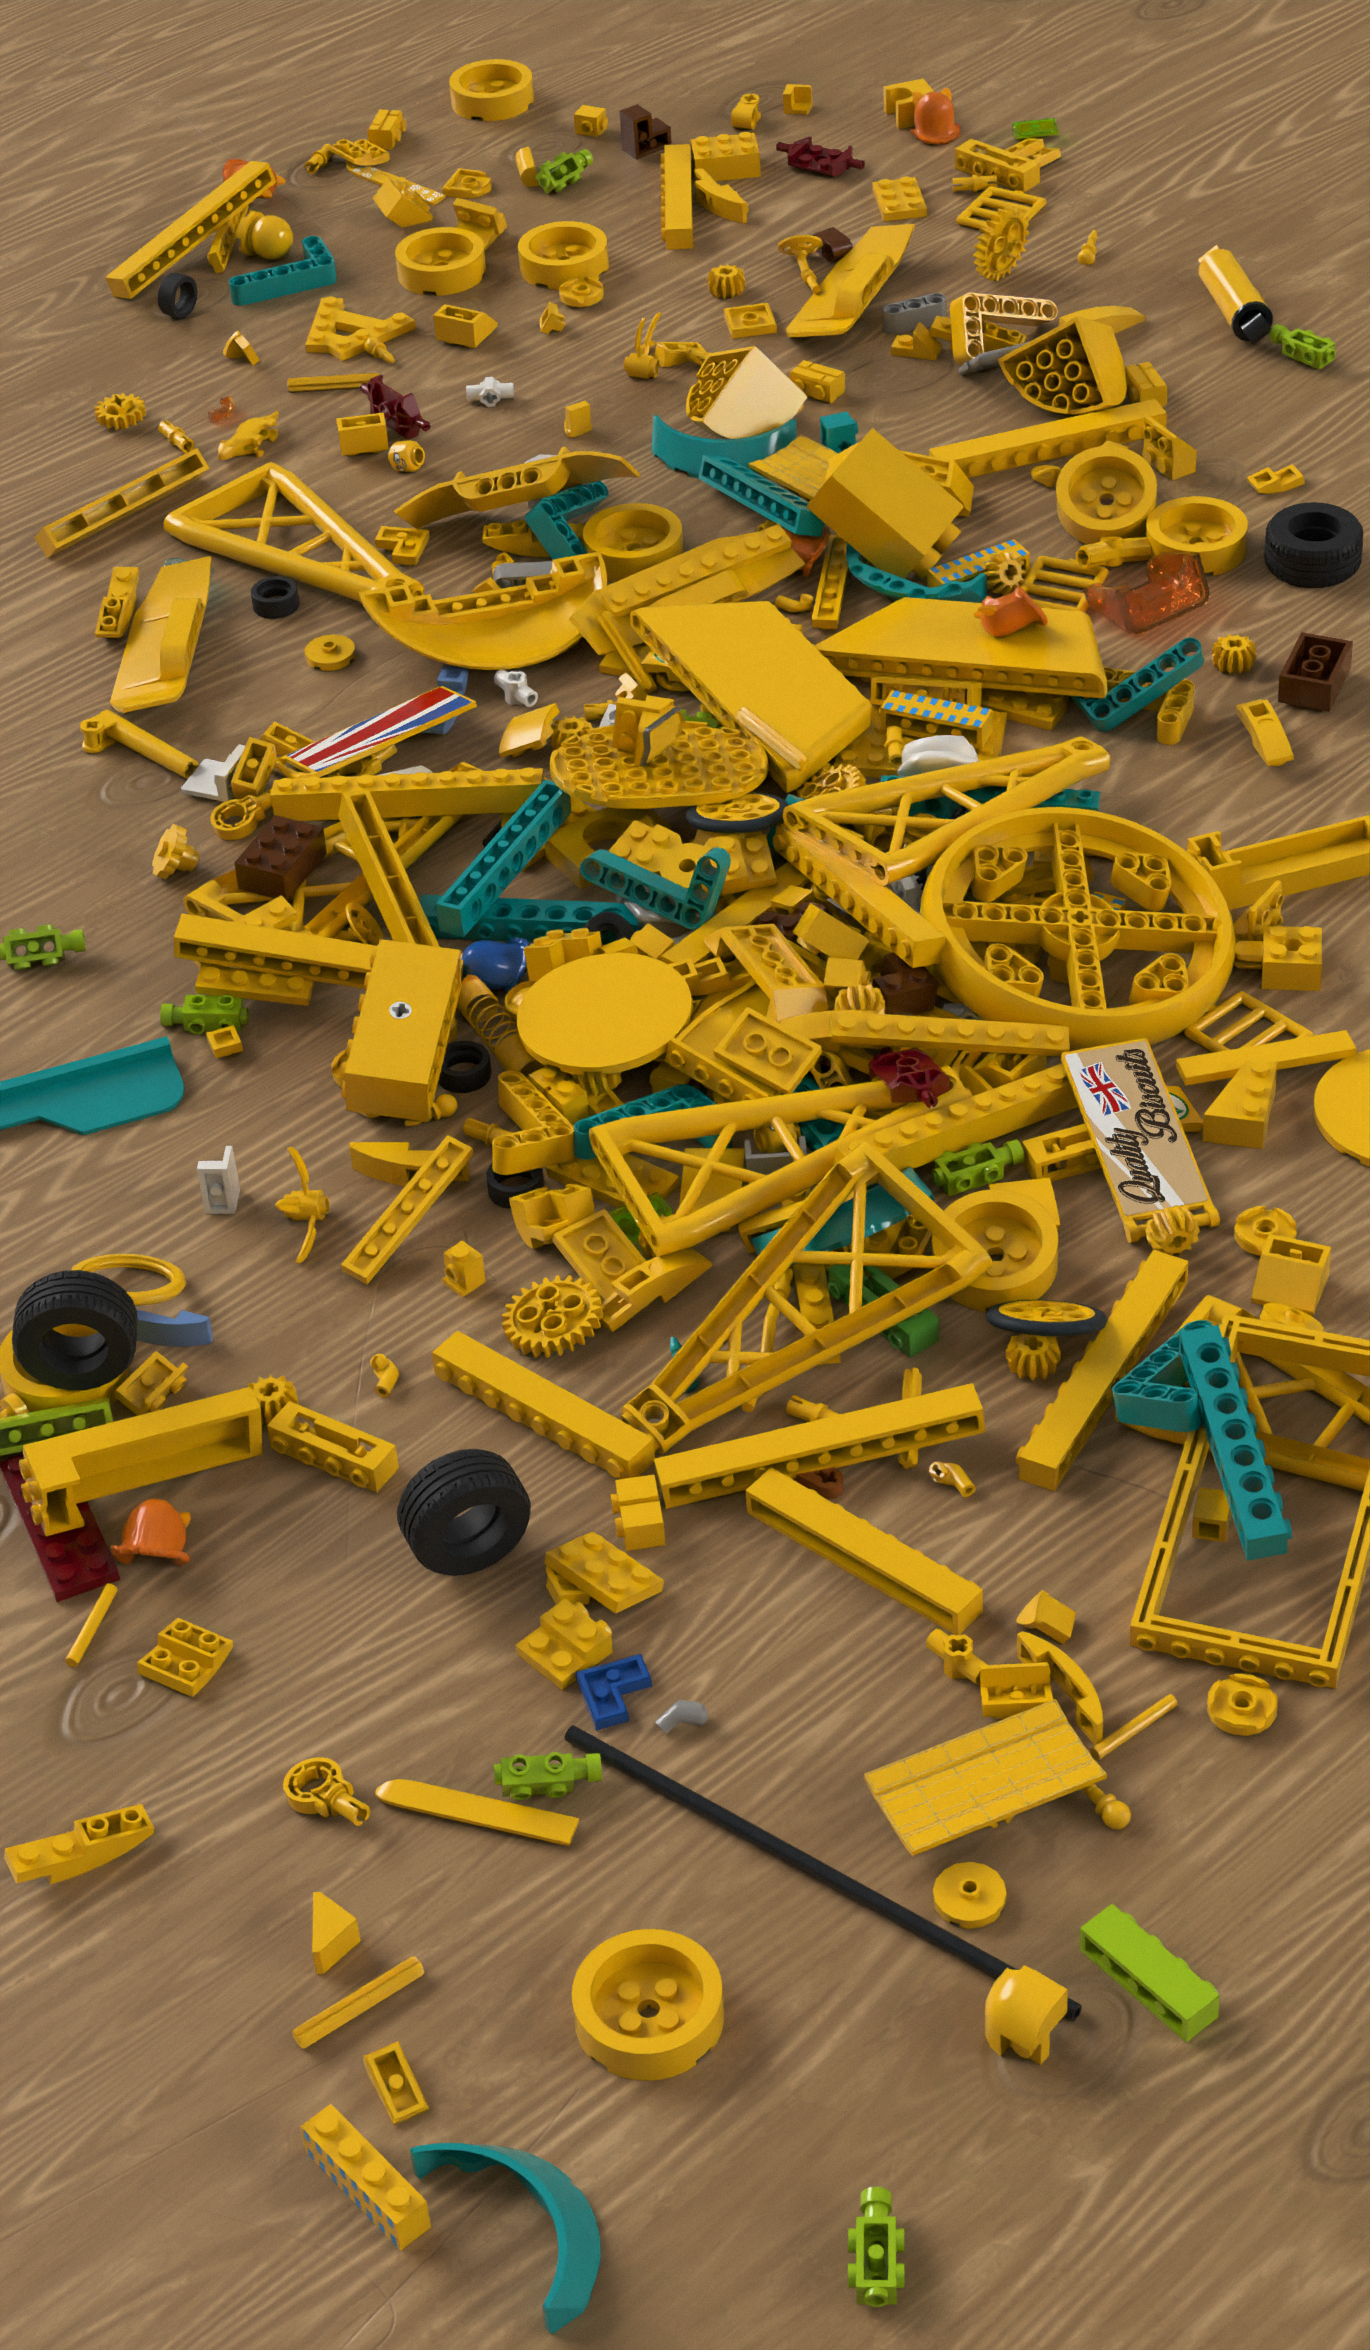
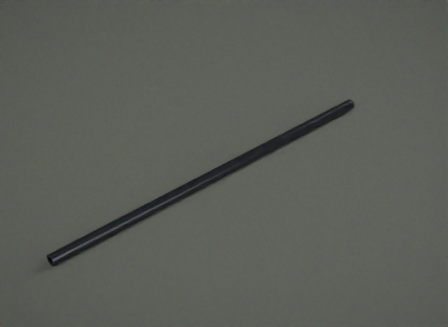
(797, 1858)

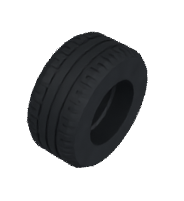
(1313, 545)
(75, 1299)
(447, 1489)

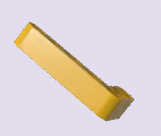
(974, 308)
(1173, 706)
(545, 1135)

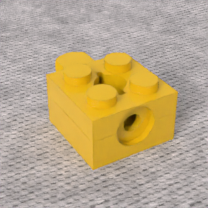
(1287, 957)

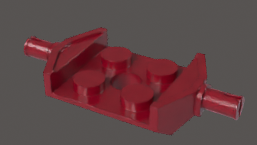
(819, 159)
(399, 411)
(909, 1076)

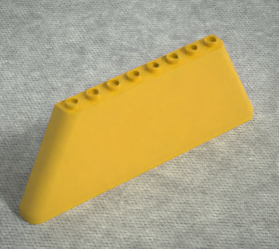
(950, 644)
(759, 661)

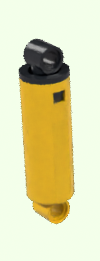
(1235, 295)

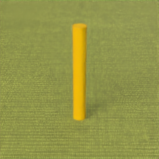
(91, 1625)
(1134, 1727)

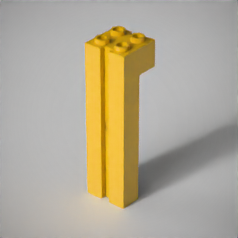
(1297, 860)
(136, 1454)

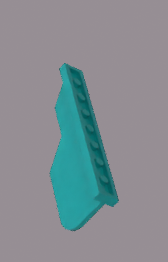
(96, 1090)

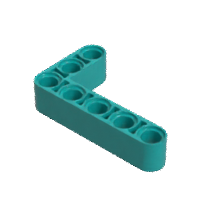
(311, 273)
(550, 515)
(1139, 695)
(660, 887)
(670, 1099)
(1153, 1390)

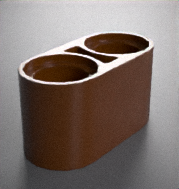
(835, 244)

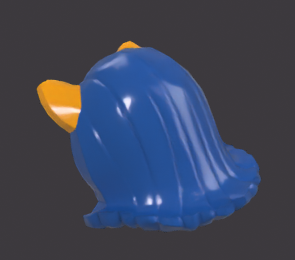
(495, 963)

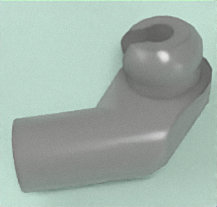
(685, 1712)

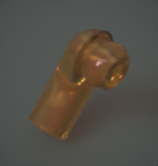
(224, 412)

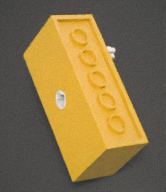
(401, 1030)

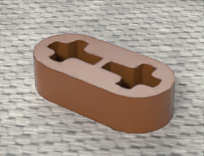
(815, 1480)

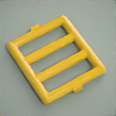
(985, 200)
(1037, 573)
(1258, 1011)

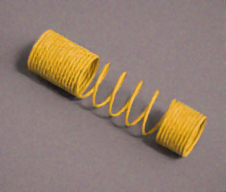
(510, 1051)

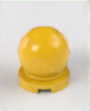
(264, 235)

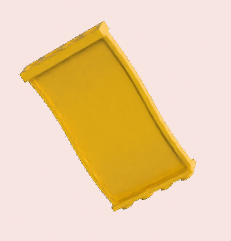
(695, 1046)

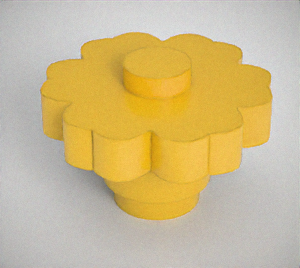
(174, 853)

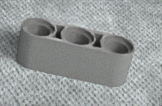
(906, 314)
(518, 572)

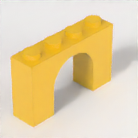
(572, 842)

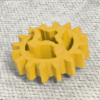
(120, 411)

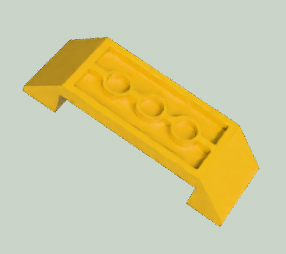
(941, 470)
(773, 966)

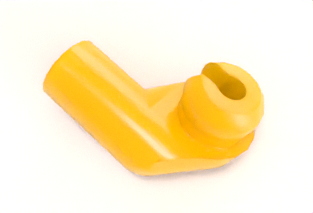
(794, 606)
(386, 1372)
(952, 1475)

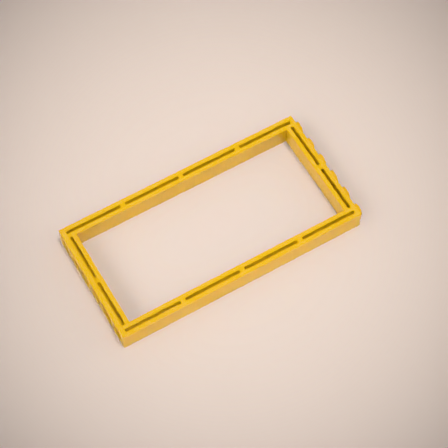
(1235, 1648)

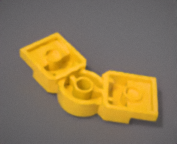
(666, 856)

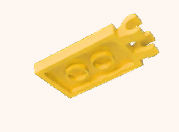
(717, 1185)

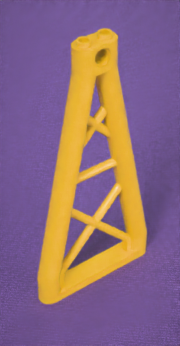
(196, 526)
(1029, 780)
(413, 840)
(684, 1230)
(767, 1370)
(1283, 1453)

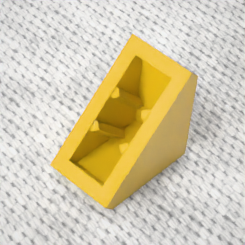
(332, 1933)

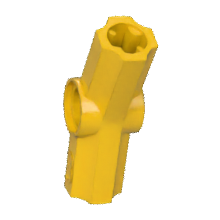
(1113, 551)

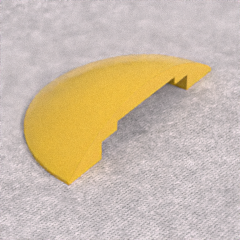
(495, 626)

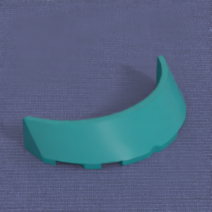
(686, 451)
(897, 587)
(881, 1213)
(573, 2218)

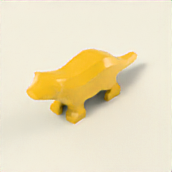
(249, 437)

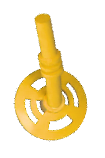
(801, 252)
(360, 926)

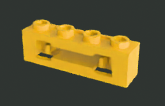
(998, 163)
(954, 691)
(1069, 1144)
(333, 1447)

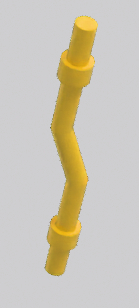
(769, 1325)

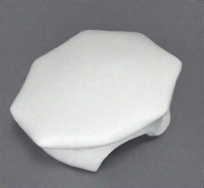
(936, 754)

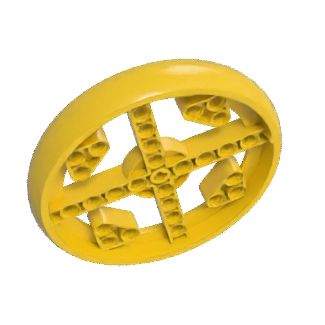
(1080, 925)

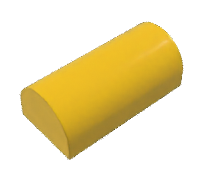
(526, 167)

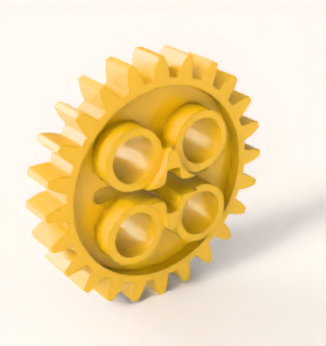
(1001, 243)
(832, 781)
(552, 1316)

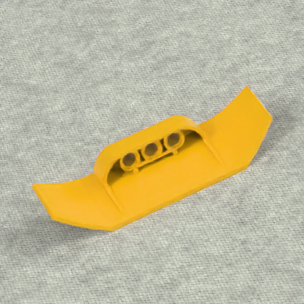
(852, 283)
(512, 485)
(721, 588)
(163, 637)

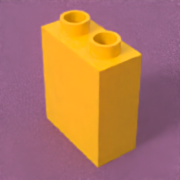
(888, 508)

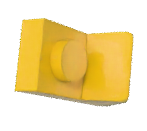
(919, 346)

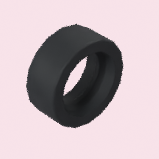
(187, 297)
(275, 607)
(470, 1079)
(500, 1194)

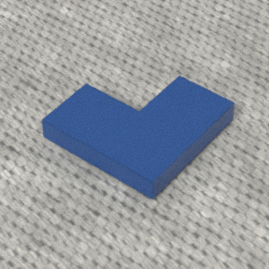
(606, 1683)

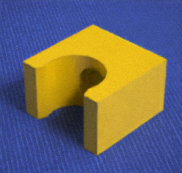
(899, 100)

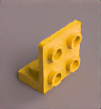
(1263, 913)

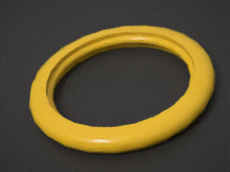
(150, 1263)

